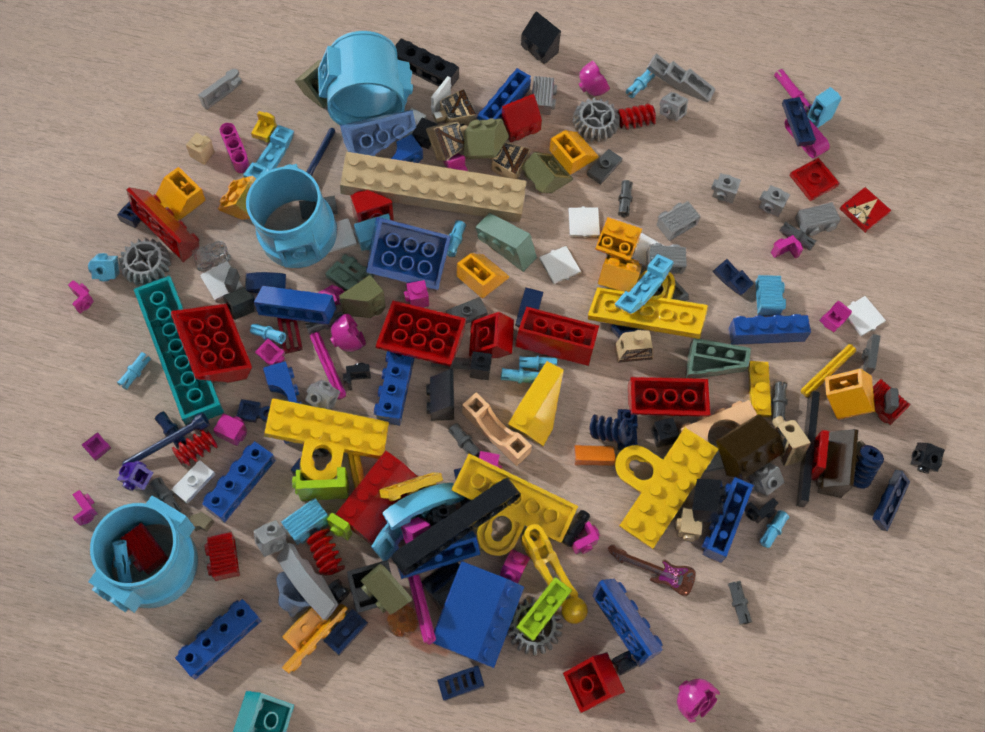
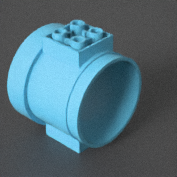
(363, 78)
(300, 245)
(163, 586)

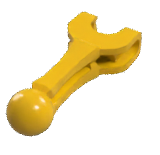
(541, 552)

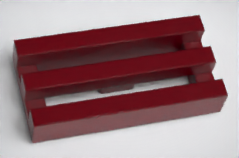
(292, 349)

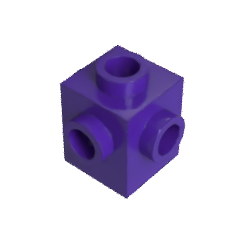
(134, 475)

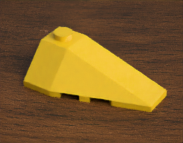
(537, 410)

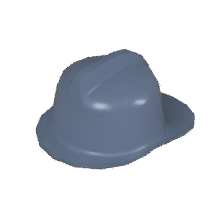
(289, 597)

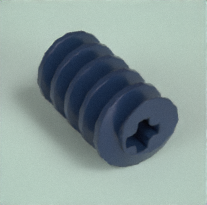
(611, 430)
(867, 465)

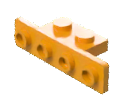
(307, 632)

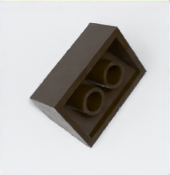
(749, 447)
(840, 464)

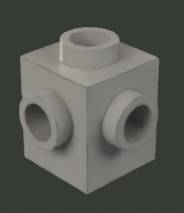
(673, 106)
(725, 188)
(773, 200)
(322, 395)
(767, 479)
(270, 538)

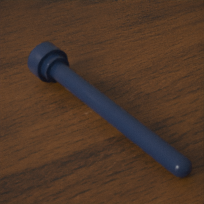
(313, 165)
(199, 422)

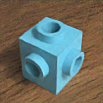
(104, 267)

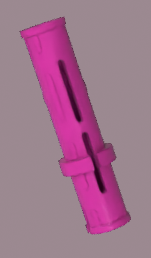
(790, 87)

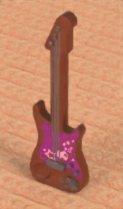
(677, 577)

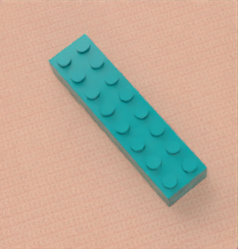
(190, 394)

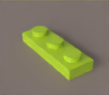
(544, 609)

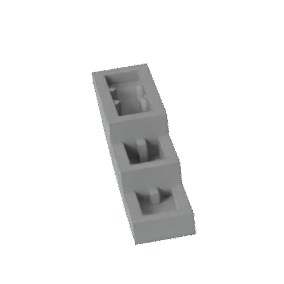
(683, 80)
(309, 585)

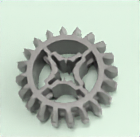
(599, 114)
(138, 271)
(545, 641)

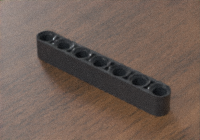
(455, 526)

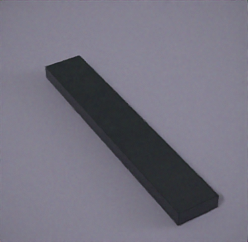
(807, 461)

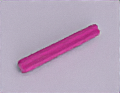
(327, 363)
(421, 609)

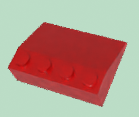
(162, 223)
(421, 333)
(212, 343)
(365, 506)

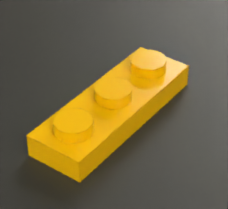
(760, 387)
(410, 486)

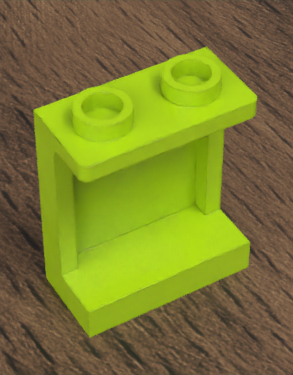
(322, 489)

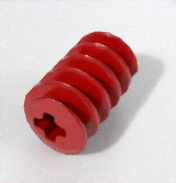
(637, 115)
(194, 447)
(323, 553)

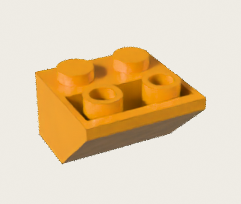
(572, 151)
(180, 193)
(235, 199)
(619, 239)
(619, 273)
(480, 274)
(850, 393)

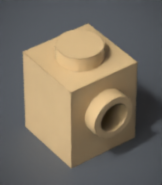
(200, 148)
(687, 527)

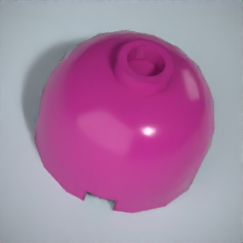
(592, 80)
(346, 335)
(696, 698)

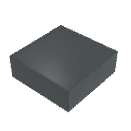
(232, 280)
(891, 400)

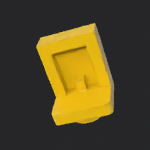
(264, 127)

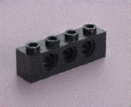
(425, 64)

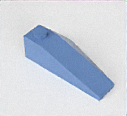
(377, 133)

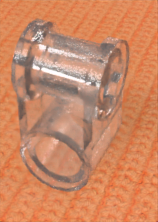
(210, 255)

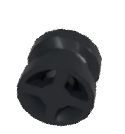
(338, 590)
(624, 663)

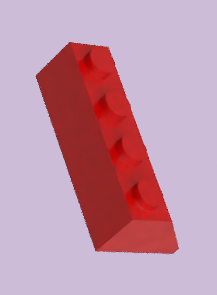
(557, 336)
(668, 396)

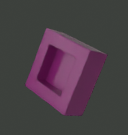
(96, 446)

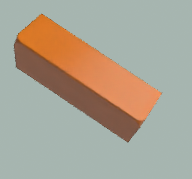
(594, 455)

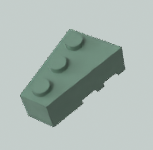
(507, 240)
(715, 359)

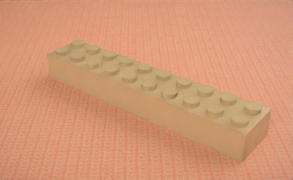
(434, 186)

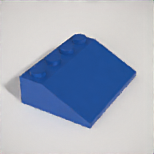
(407, 253)
(477, 614)
(626, 621)

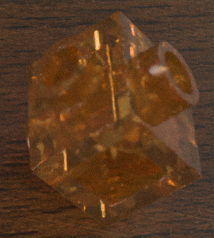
(405, 628)

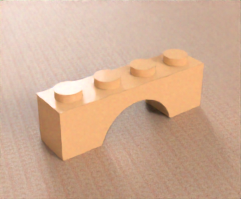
(730, 418)
(507, 441)

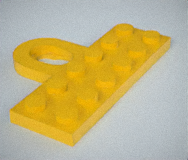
(657, 314)
(327, 430)
(667, 488)
(532, 508)

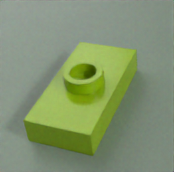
(339, 526)

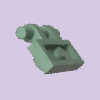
(343, 276)

